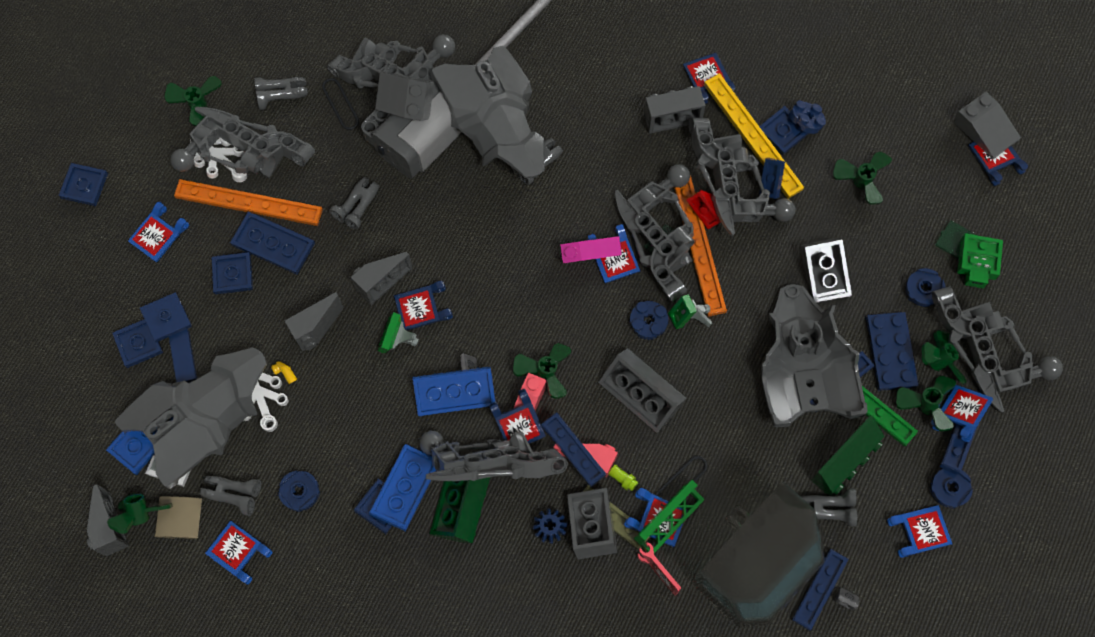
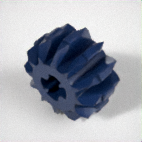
(555, 522)

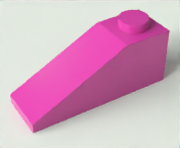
(591, 249)

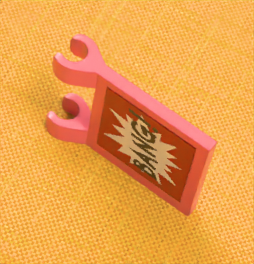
(659, 569)

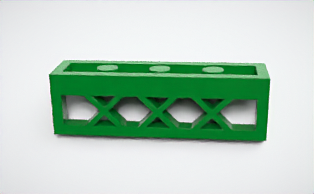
(660, 517)

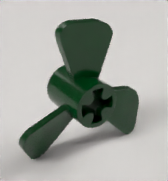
(193, 96)
(844, 171)
(942, 356)
(525, 365)
(909, 399)
(135, 513)

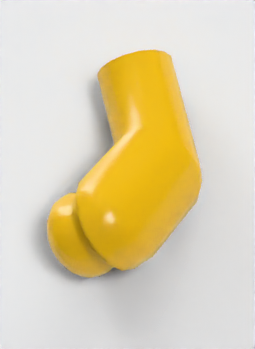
(286, 371)

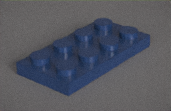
(272, 243)
(891, 351)

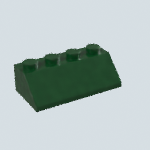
(848, 457)
(459, 510)

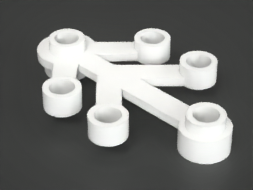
(219, 153)
(259, 394)

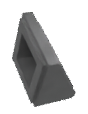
(468, 362)
(847, 599)

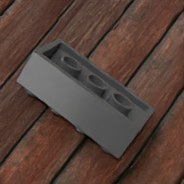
(642, 390)

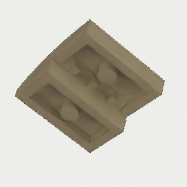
(180, 520)

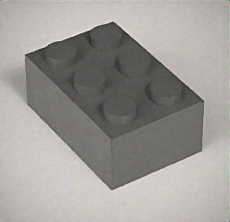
(673, 109)

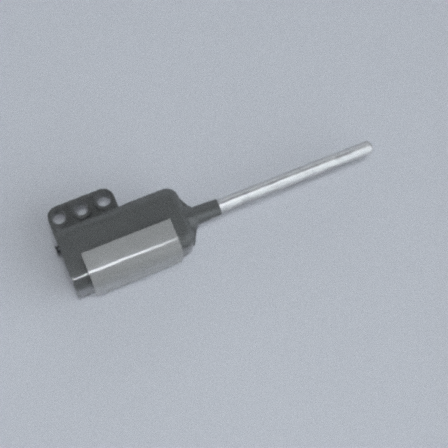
(416, 144)

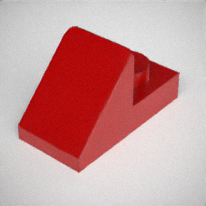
(704, 208)

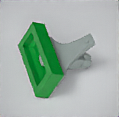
(687, 309)
(395, 334)

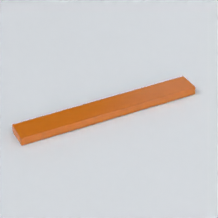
(248, 202)
(702, 255)

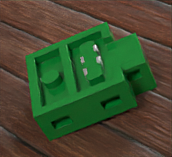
(979, 259)

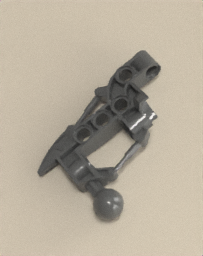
(378, 58)
(261, 151)
(731, 206)
(680, 240)
(989, 322)
(501, 458)

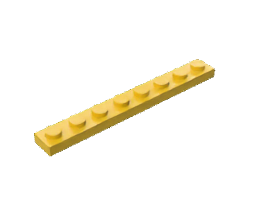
(750, 131)

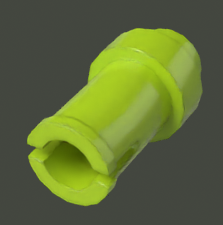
(627, 481)

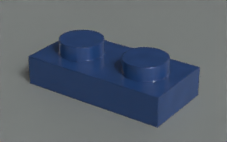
(773, 176)

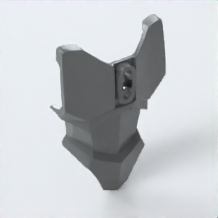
(493, 113)
(813, 353)
(201, 412)

